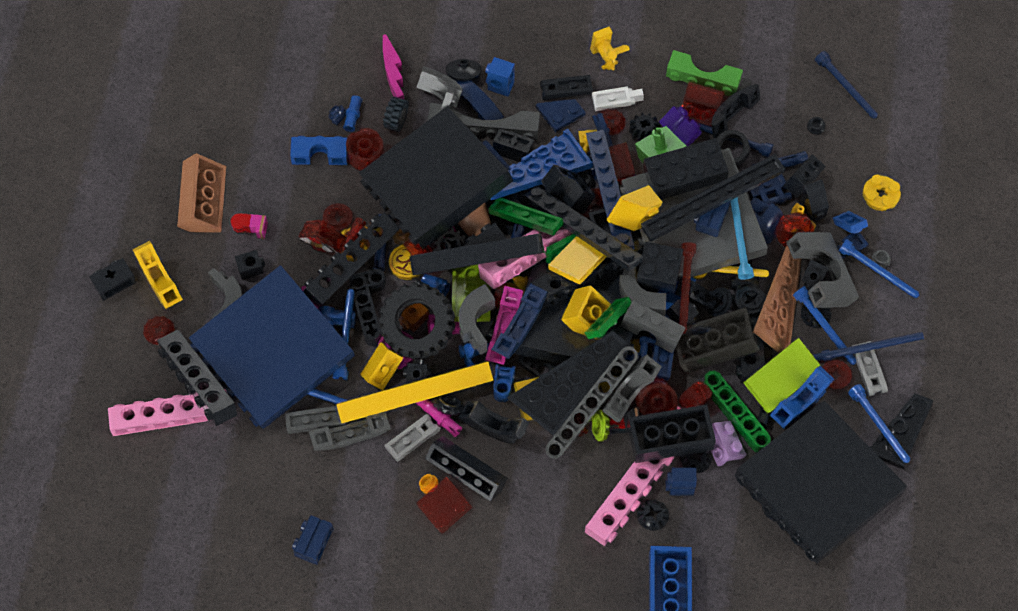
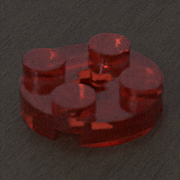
(790, 222)

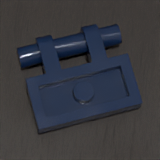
(772, 186)

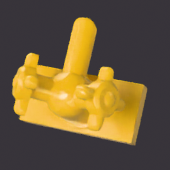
(602, 44)

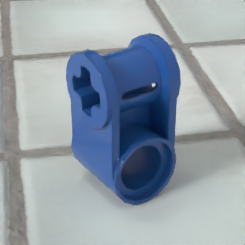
(504, 380)

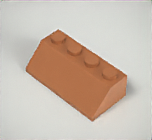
(201, 195)

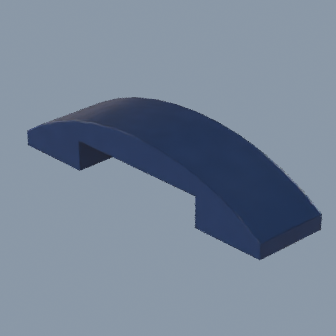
(479, 101)
(522, 322)

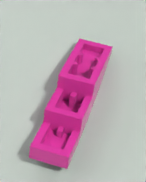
(392, 67)

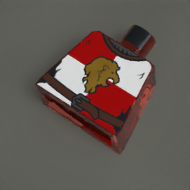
(315, 234)

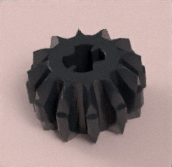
(639, 122)

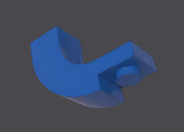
(803, 399)

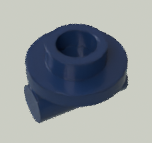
(337, 114)

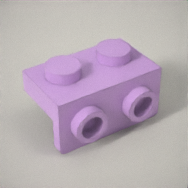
(727, 443)

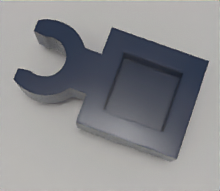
(857, 240)

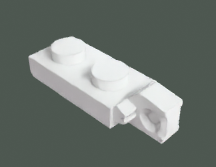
(616, 98)

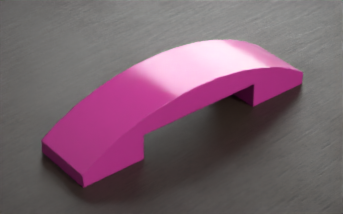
(509, 305)

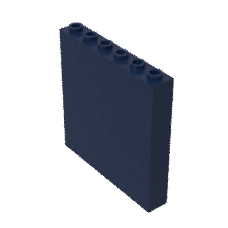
(271, 347)

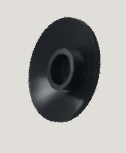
(463, 69)

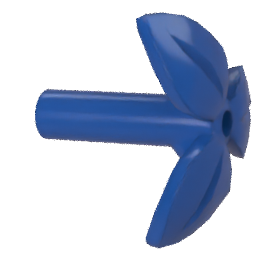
(468, 353)

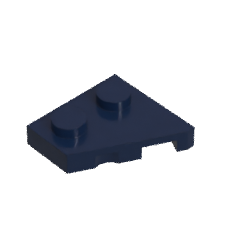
(560, 113)

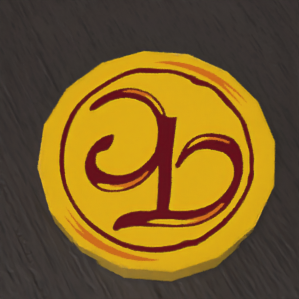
(400, 263)

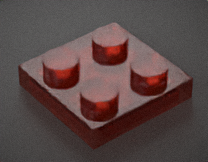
(443, 505)

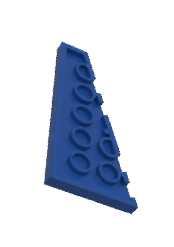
(533, 167)

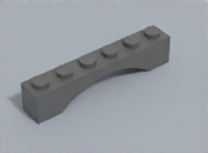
(522, 123)

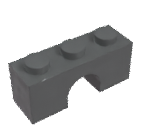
(642, 318)

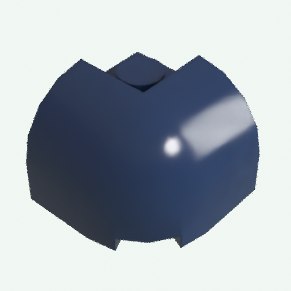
(767, 218)

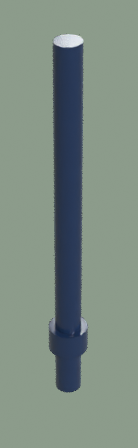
(826, 355)

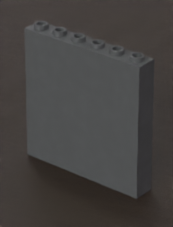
(711, 251)

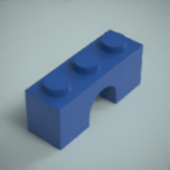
(304, 147)

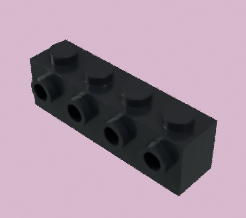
(466, 468)

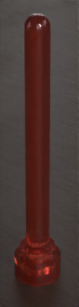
(688, 253)

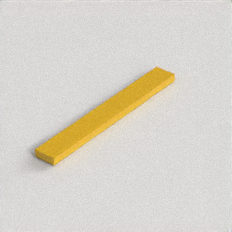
(414, 392)

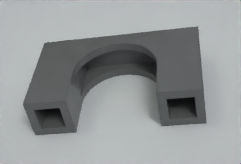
(822, 248)

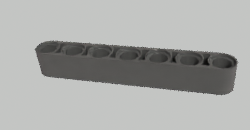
(583, 407)

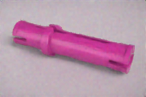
(442, 419)

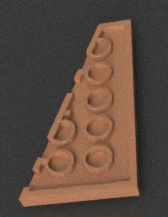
(778, 311)

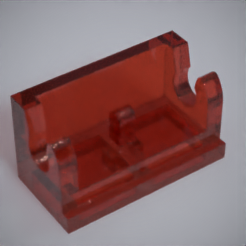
(622, 161)

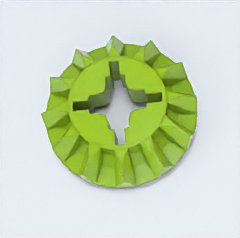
(600, 426)

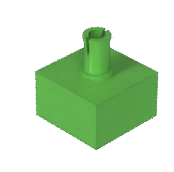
(658, 142)

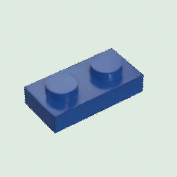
(850, 222)

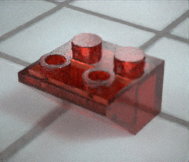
(702, 102)

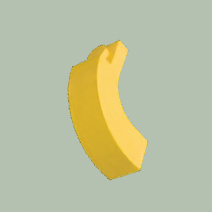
(157, 275)

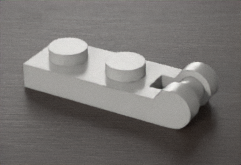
(870, 371)
(411, 437)

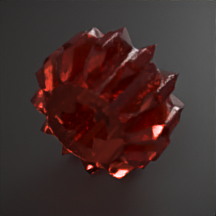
(695, 395)

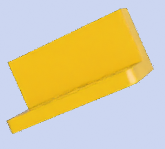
(381, 366)

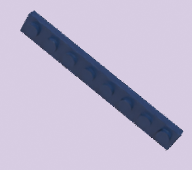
(607, 181)

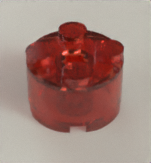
(364, 148)
(657, 389)

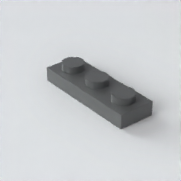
(312, 419)

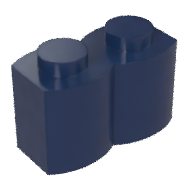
(681, 481)

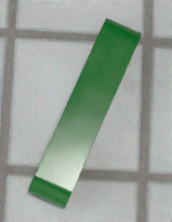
(735, 403)

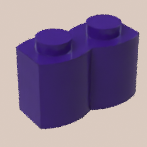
(681, 125)

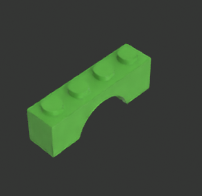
(682, 69)

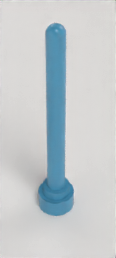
(745, 270)

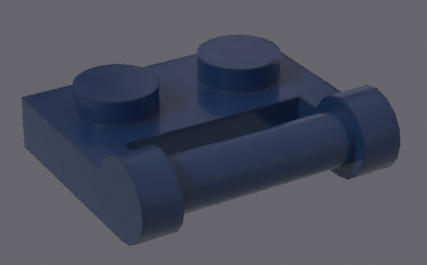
(659, 355)

